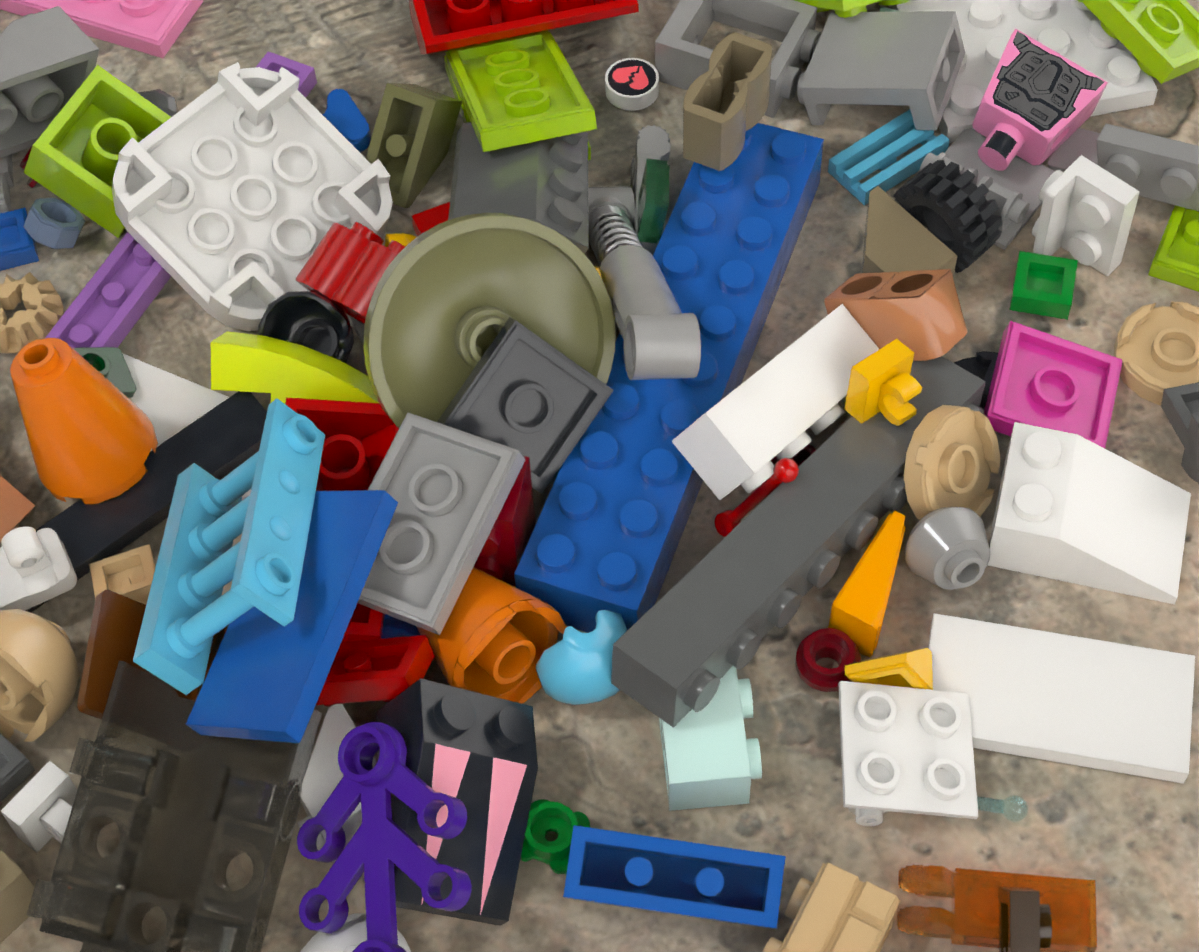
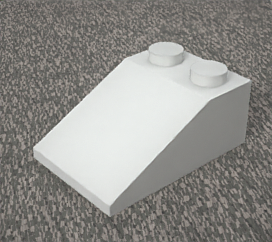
(1087, 517)

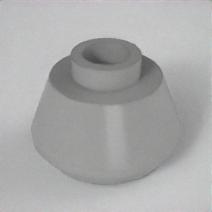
(948, 548)

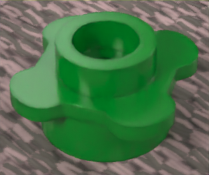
(549, 817)

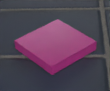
(1052, 385)

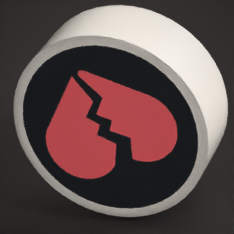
(632, 84)

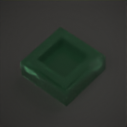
(653, 200)

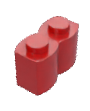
(348, 267)

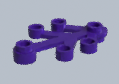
(378, 840)

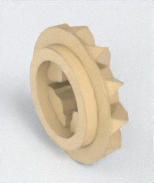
(42, 311)

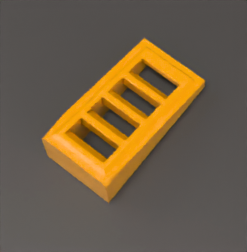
(865, 595)

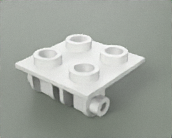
(906, 752)

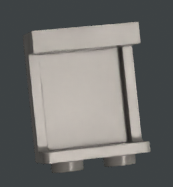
(884, 62)

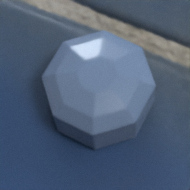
(54, 223)

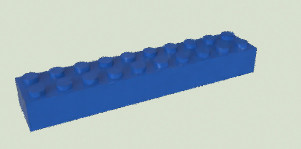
(625, 484)

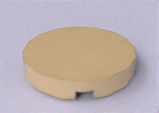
(1159, 349)
(951, 461)

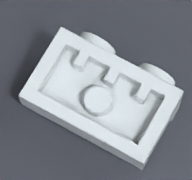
(1086, 215)

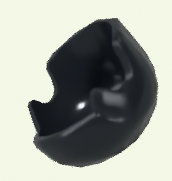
(309, 321)

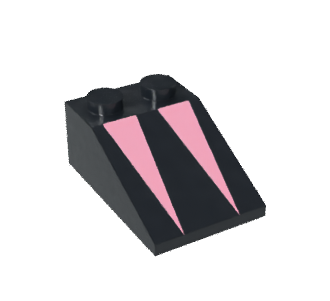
(487, 759)

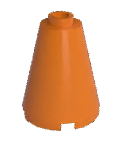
(78, 424)
(495, 639)

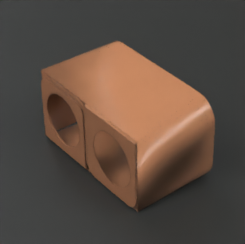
(912, 306)

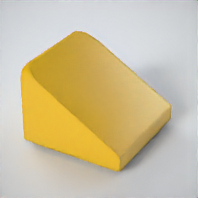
(902, 669)

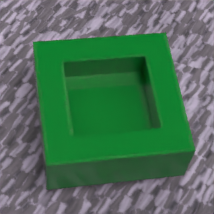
(1043, 285)

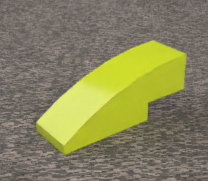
(284, 370)

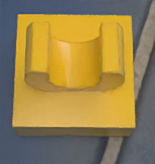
(883, 385)

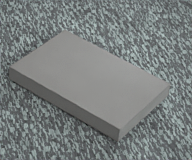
(447, 504)

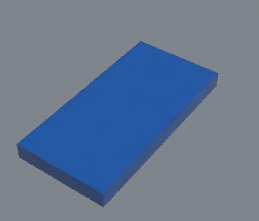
(273, 674)

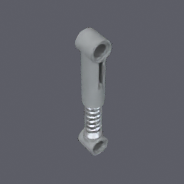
(655, 332)

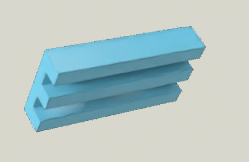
(881, 150)

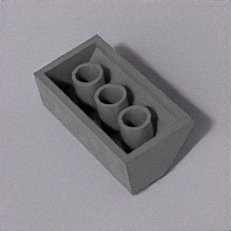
(528, 180)

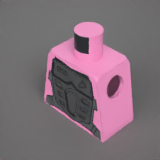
(1033, 103)

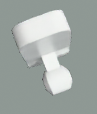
(33, 568)

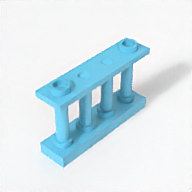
(198, 553)

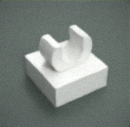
(42, 807)

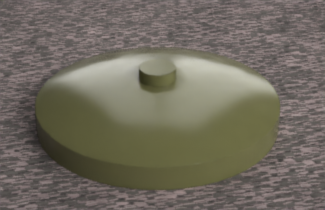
(456, 292)

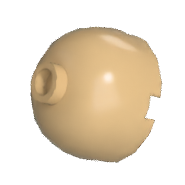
(35, 673)

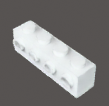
(776, 406)

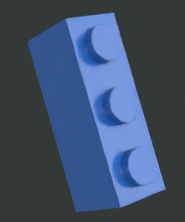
(674, 877)

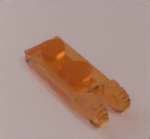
(976, 906)

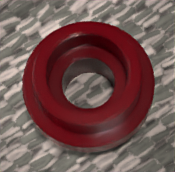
(825, 644)

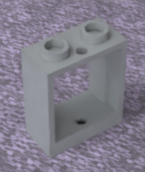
(793, 23)

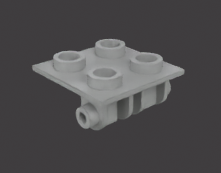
(1013, 189)

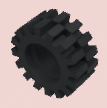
(952, 210)

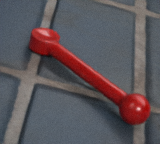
(785, 471)

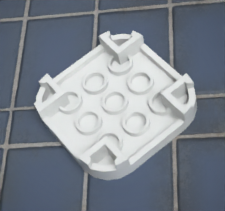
(244, 192)

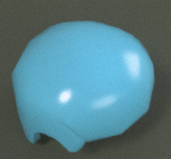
(581, 663)

